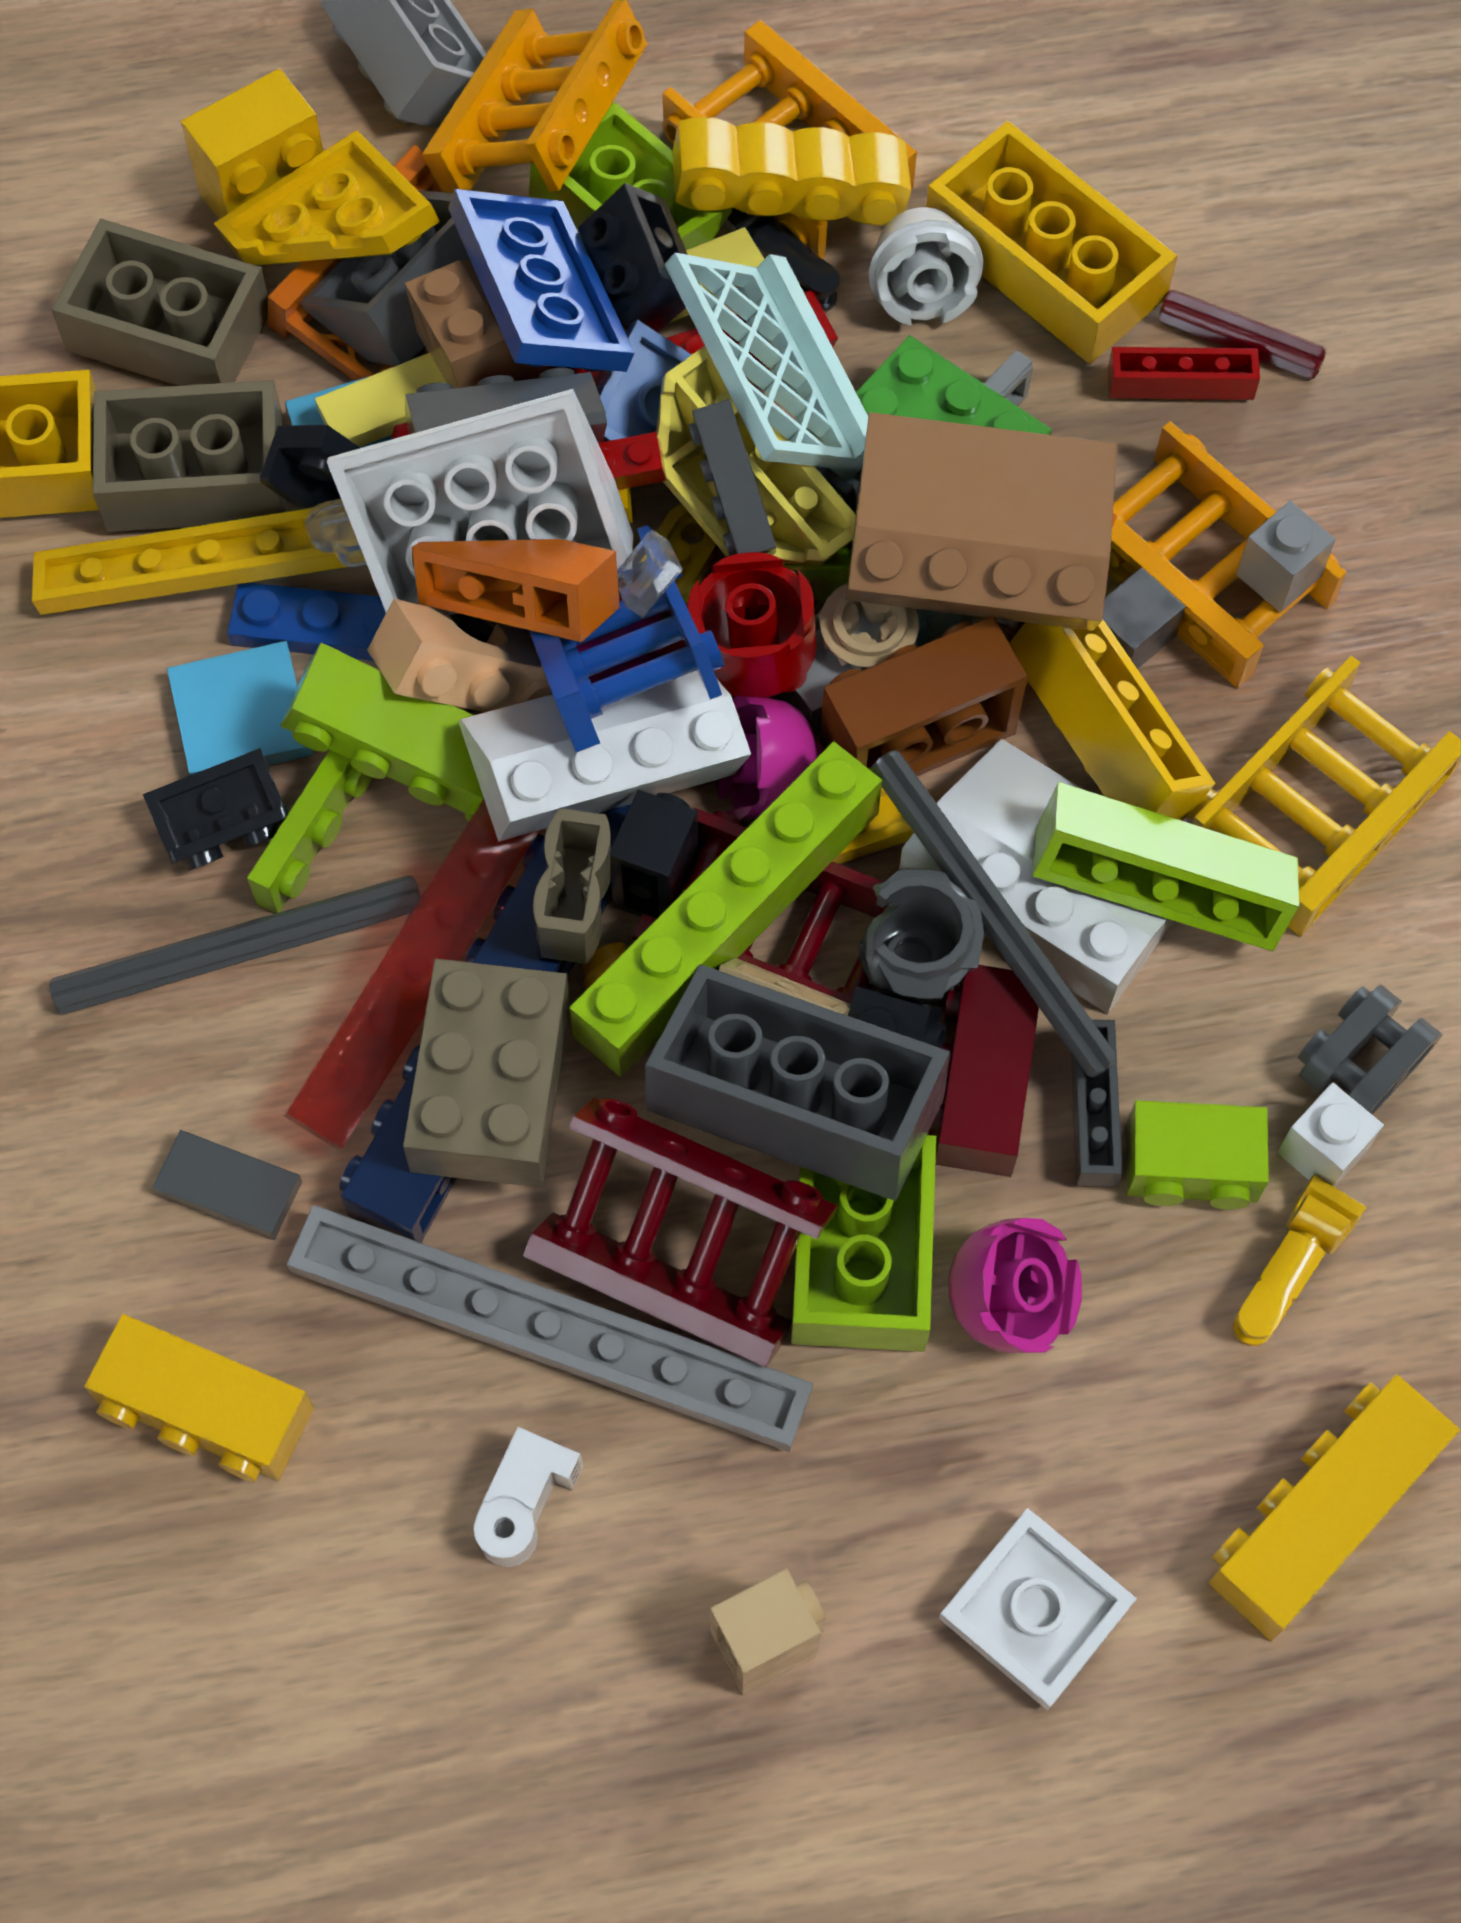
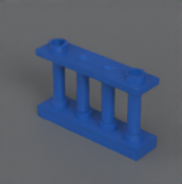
(570, 670)

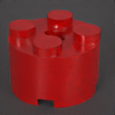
(759, 621)

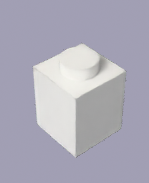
(1330, 1136)

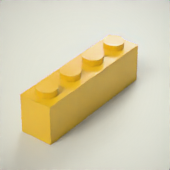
(1112, 718)
(1332, 1507)

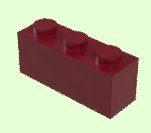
(986, 1072)

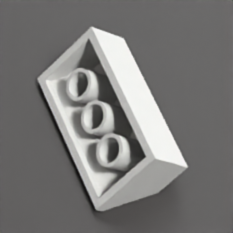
(647, 743)

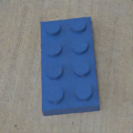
(540, 282)

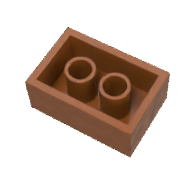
(928, 699)

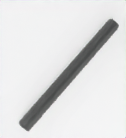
(998, 918)
(234, 944)

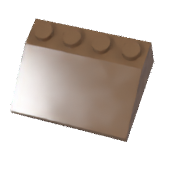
(983, 522)

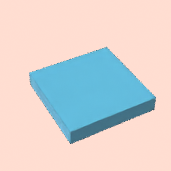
(236, 706)

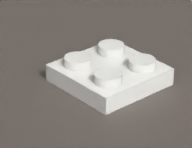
(1037, 1608)

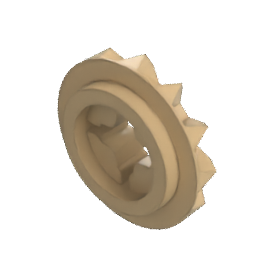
(840, 620)

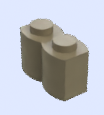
(572, 886)

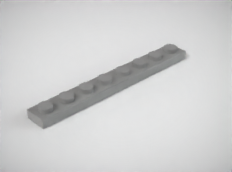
(551, 1328)

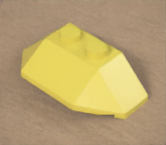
(800, 504)

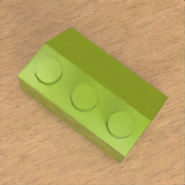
(632, 155)

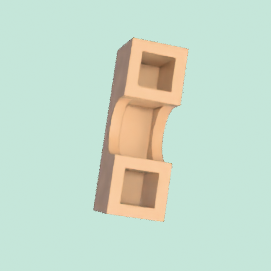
(438, 662)

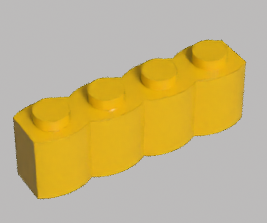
(782, 171)

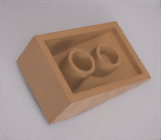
(461, 327)

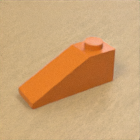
(521, 583)

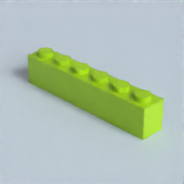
(726, 906)

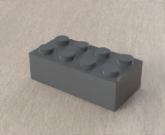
(796, 1081)

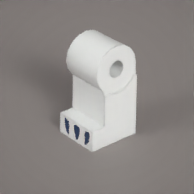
(518, 1494)

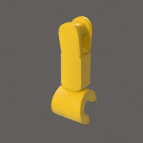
(1317, 1226)

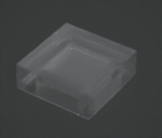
(647, 573)

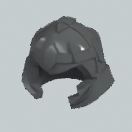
(923, 936)

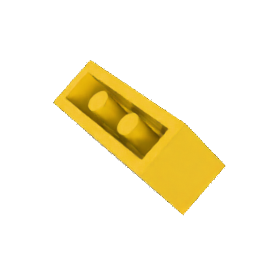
(198, 1400)

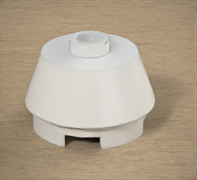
(925, 266)

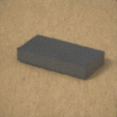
(227, 1184)

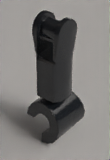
(775, 239)

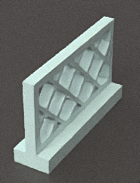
(788, 340)

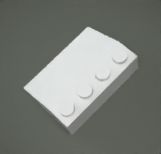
(481, 479)
(1086, 938)

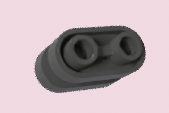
(1365, 1017)

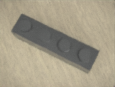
(733, 479)
(1097, 1120)

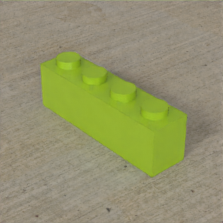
(384, 734)
(1166, 867)

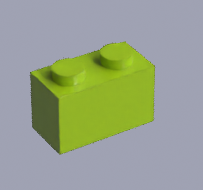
(1197, 1153)

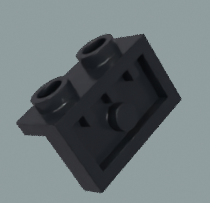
(299, 466)

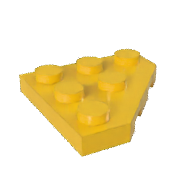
(330, 208)

